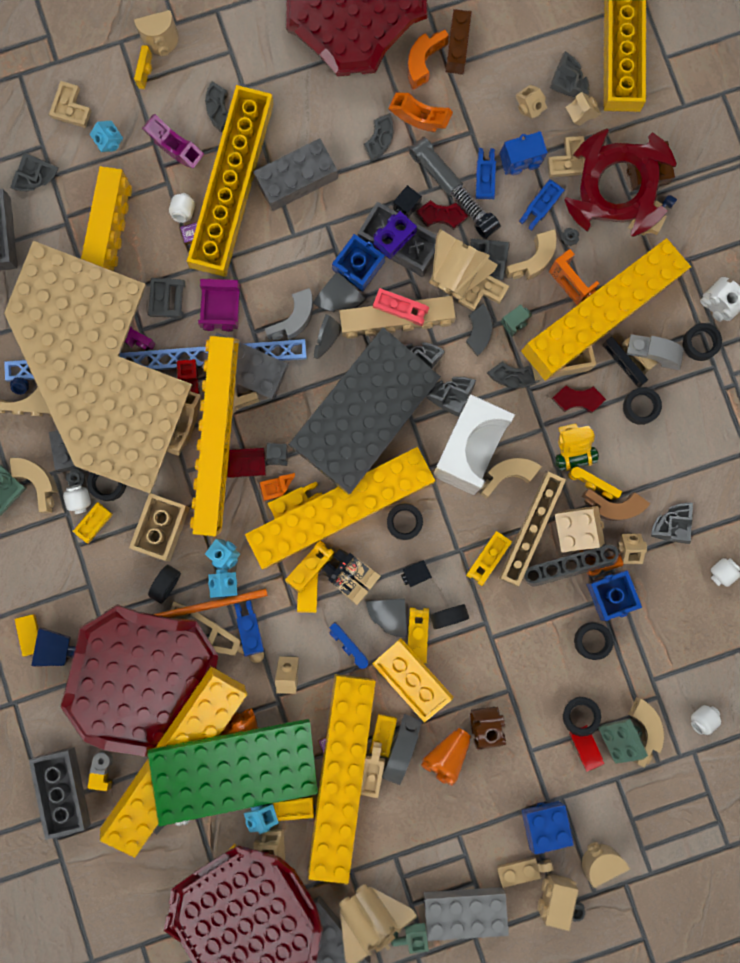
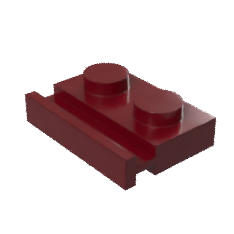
(246, 463)

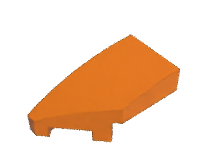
(275, 487)

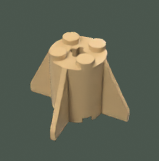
(458, 266)
(370, 922)

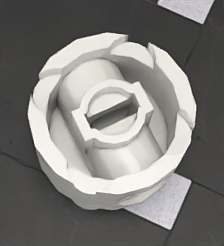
(722, 299)

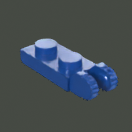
(485, 175)
(542, 203)
(249, 630)
(349, 646)

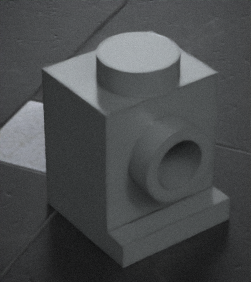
(277, 454)

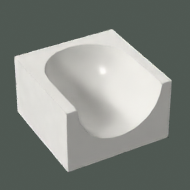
(472, 445)

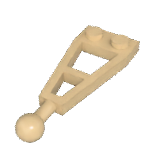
(217, 629)

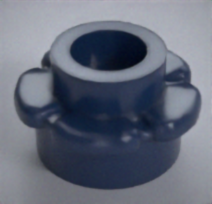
(19, 385)

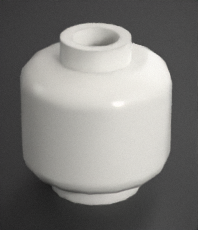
(182, 207)
(77, 498)
(725, 572)
(705, 720)

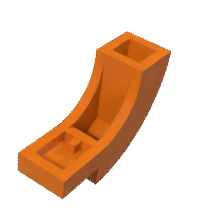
(420, 51)
(419, 114)

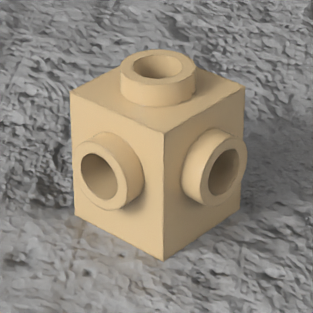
(531, 101)
(632, 548)

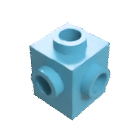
(106, 136)
(223, 554)
(222, 584)
(261, 818)

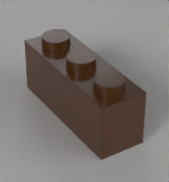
(458, 41)

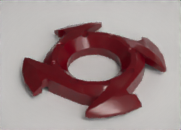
(599, 158)

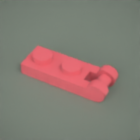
(400, 306)

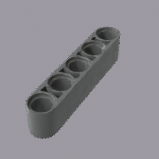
(579, 559)

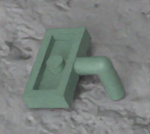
(415, 938)

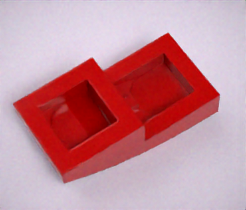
(188, 372)
(587, 751)

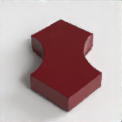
(436, 214)
(587, 399)

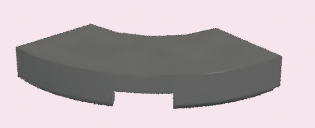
(215, 105)
(381, 138)
(481, 330)
(513, 377)

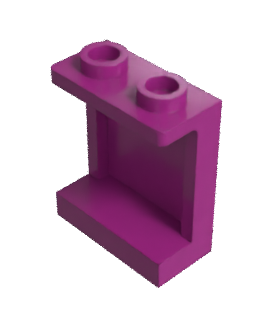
(219, 304)

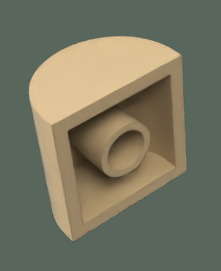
(158, 32)
(602, 864)

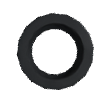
(713, 333)
(650, 393)
(91, 482)
(404, 507)
(164, 584)
(449, 616)
(608, 641)
(586, 702)

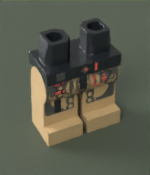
(347, 571)

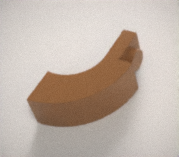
(616, 511)

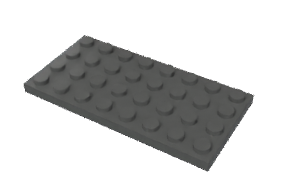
(364, 411)

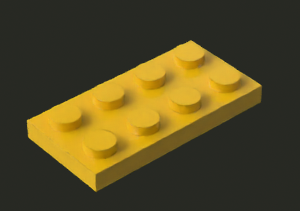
(412, 680)

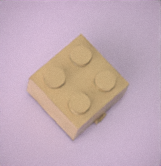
(580, 529)
(558, 901)

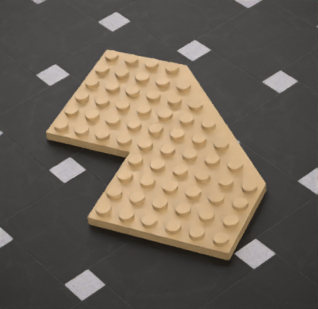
(71, 332)

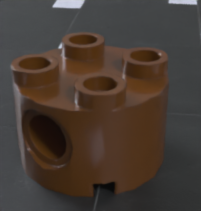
(487, 728)

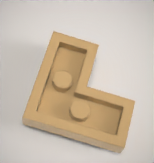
(65, 107)
(567, 165)
(489, 288)

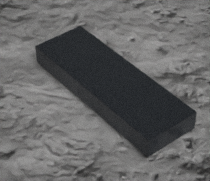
(625, 362)

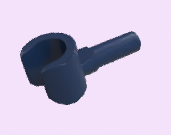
(669, 201)

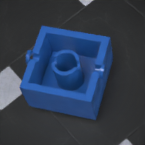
(523, 154)
(358, 262)
(614, 595)
(547, 827)

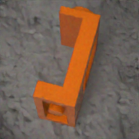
(561, 268)

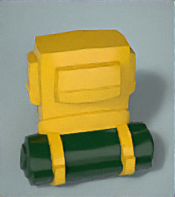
(575, 447)

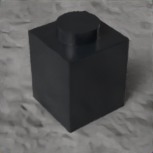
(407, 201)
(416, 574)

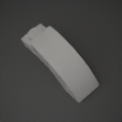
(297, 321)
(657, 349)

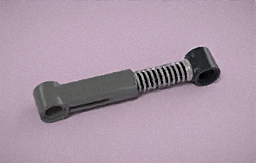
(425, 155)

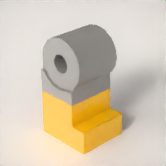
(99, 772)

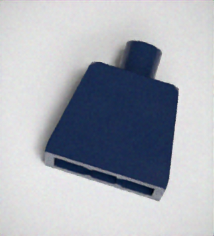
(51, 648)

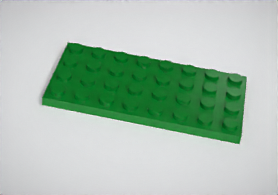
(232, 772)

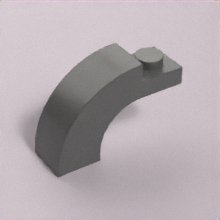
(402, 749)

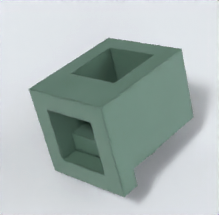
(516, 320)

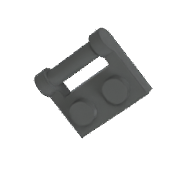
(160, 298)

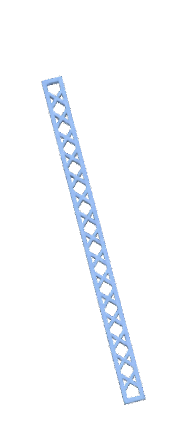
(160, 353)

